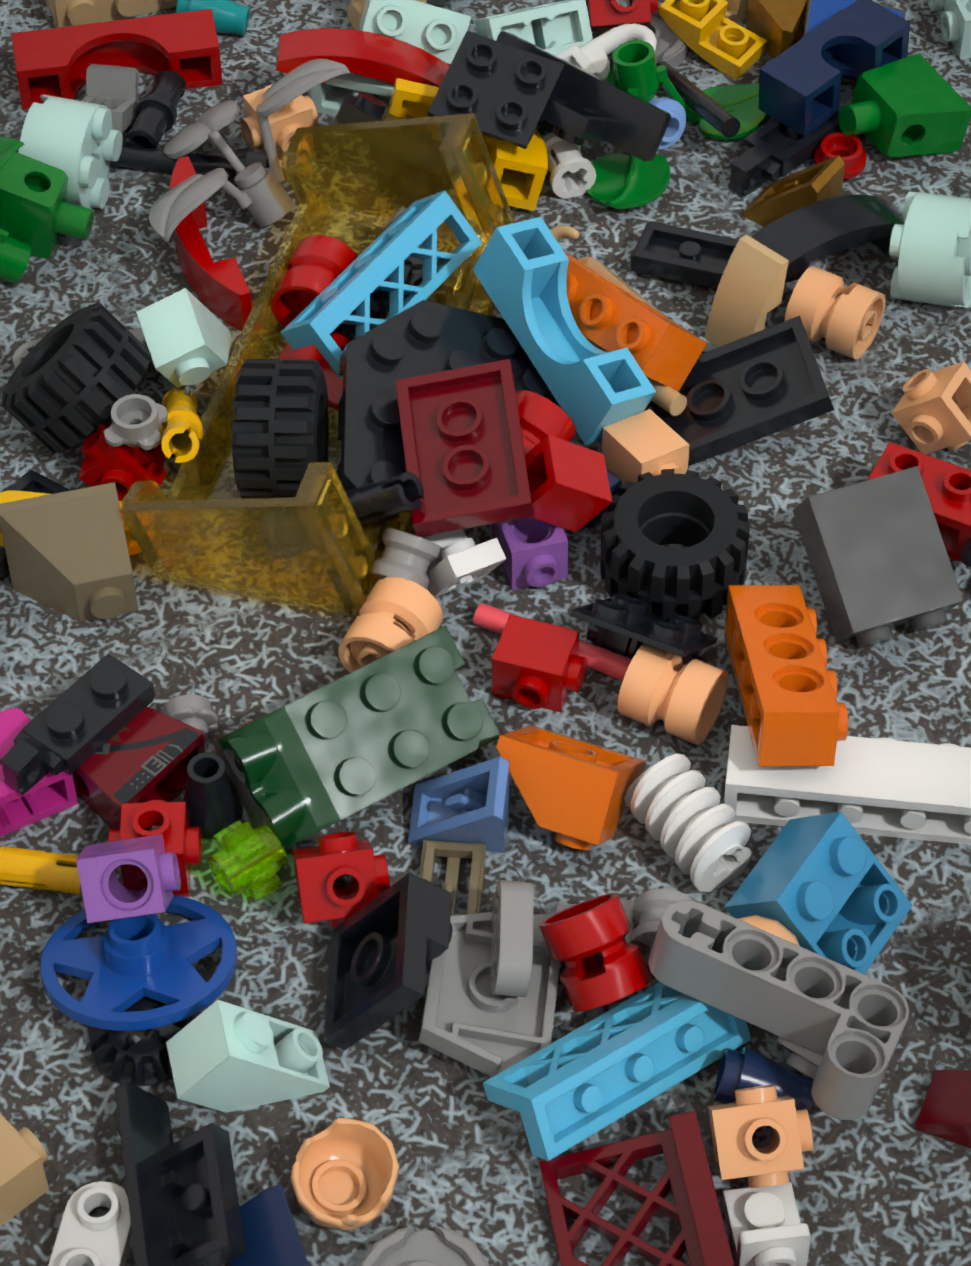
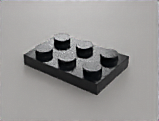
(749, 391)

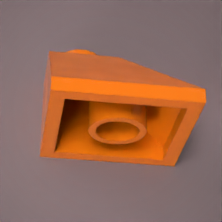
(570, 783)

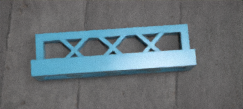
(378, 261)
(613, 1066)

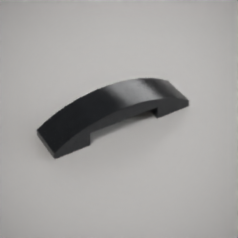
(829, 228)

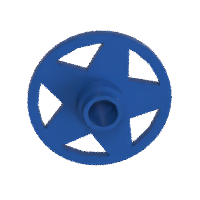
(139, 960)

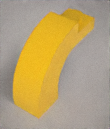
(518, 169)

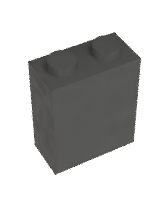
(878, 557)

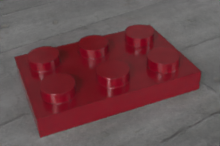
(465, 447)

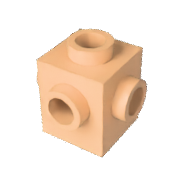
(283, 123)
(937, 408)
(733, 1129)

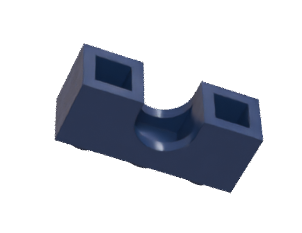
(805, 80)

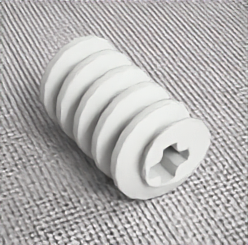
(690, 822)

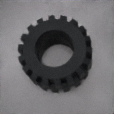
(75, 377)
(278, 425)
(680, 512)

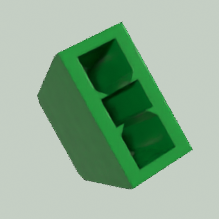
(906, 110)
(37, 206)

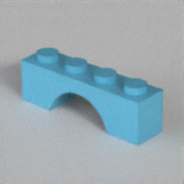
(527, 283)

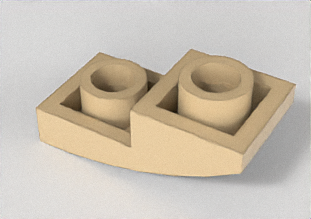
(746, 292)

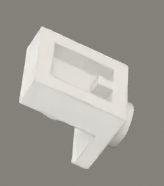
(461, 561)
(766, 1226)

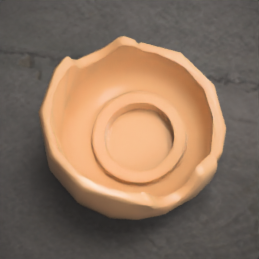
(345, 1174)

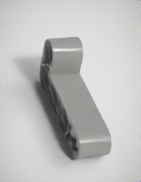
(787, 993)

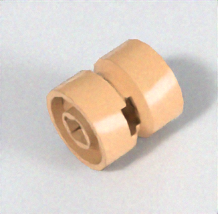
(839, 314)
(389, 619)
(678, 694)

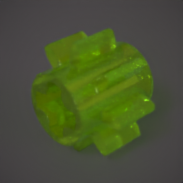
(247, 860)

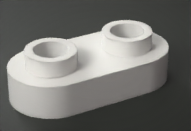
(90, 1239)

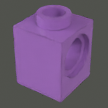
(533, 552)
(103, 893)

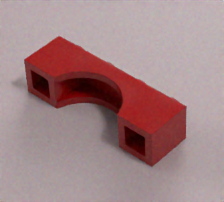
(57, 58)

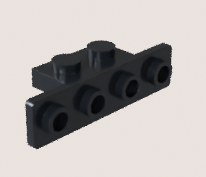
(598, 110)
(177, 1192)

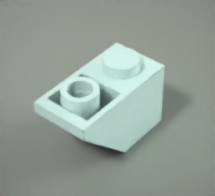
(244, 1059)

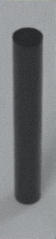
(702, 103)

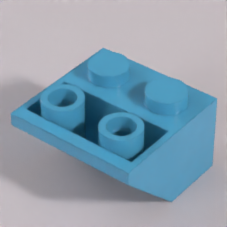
(825, 891)

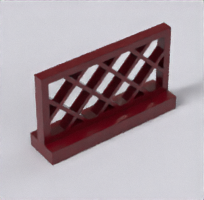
(686, 1175)

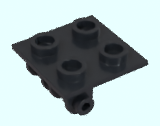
(500, 86)
(625, 625)

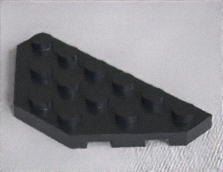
(412, 344)

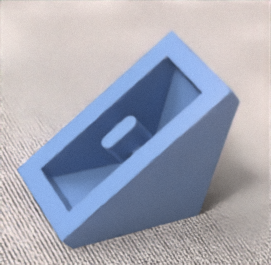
(464, 806)

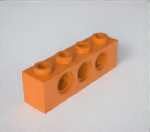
(621, 320)
(783, 676)

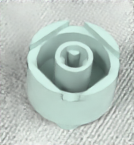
(76, 140)
(933, 251)

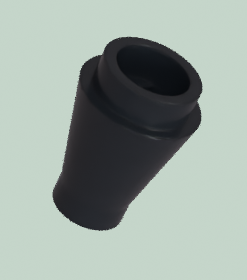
(210, 795)

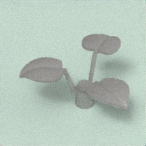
(258, 186)

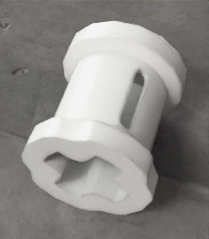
(564, 168)

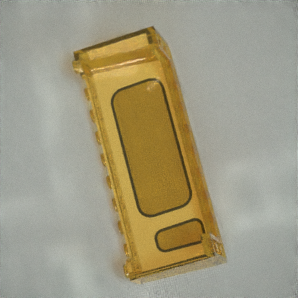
(311, 545)

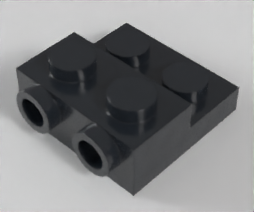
(383, 958)

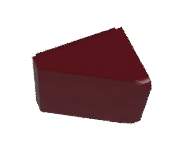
(948, 1107)

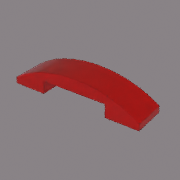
(362, 54)
(215, 283)

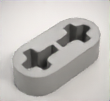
(512, 938)

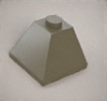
(71, 552)

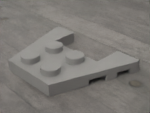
(484, 1027)

